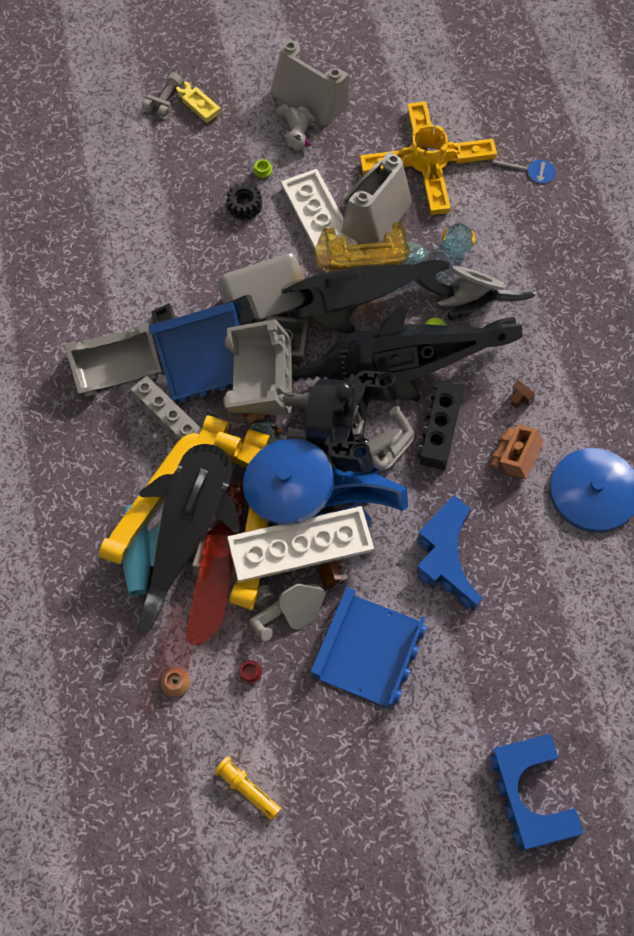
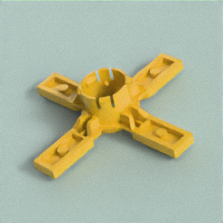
(434, 161)

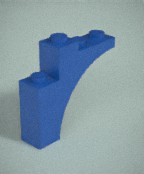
(367, 488)
(443, 563)

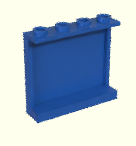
(196, 352)

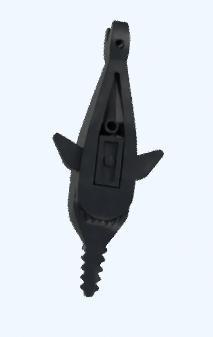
(406, 350)

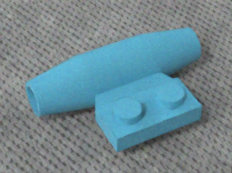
(139, 560)

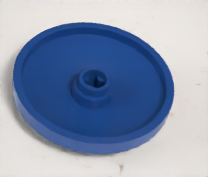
(288, 481)
(593, 490)

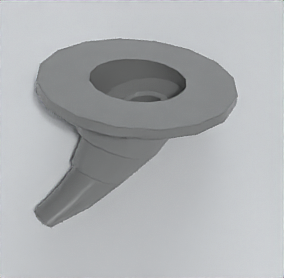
(369, 182)
(472, 287)

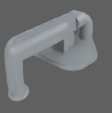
(399, 437)
(298, 604)

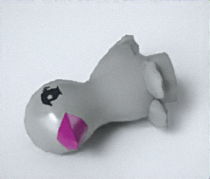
(298, 122)

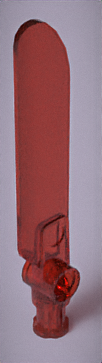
(214, 577)

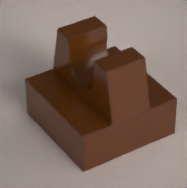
(521, 394)
(331, 575)

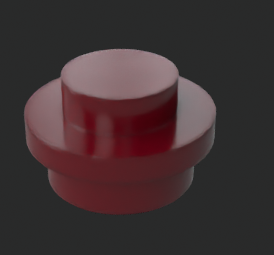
(250, 672)

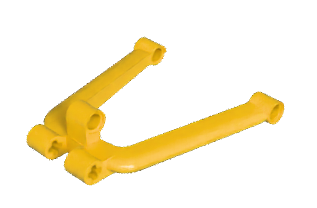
(215, 433)

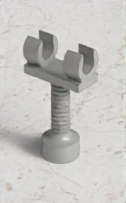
(174, 81)

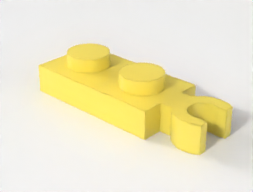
(199, 102)

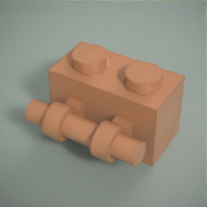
(517, 451)

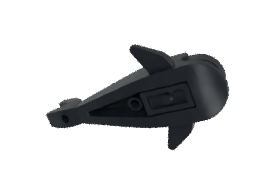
(337, 294)
(191, 503)

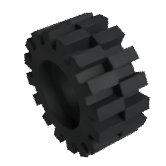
(244, 192)

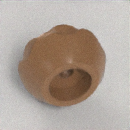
(182, 685)

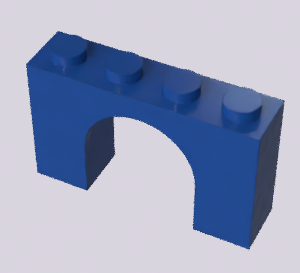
(531, 828)

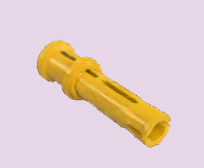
(239, 781)

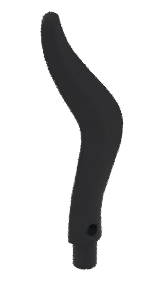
(468, 308)

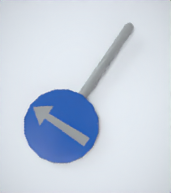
(538, 171)

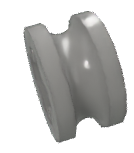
(264, 595)

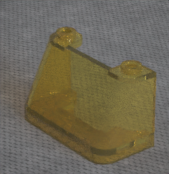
(334, 252)

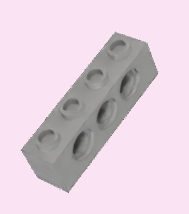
(163, 409)

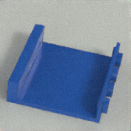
(368, 650)

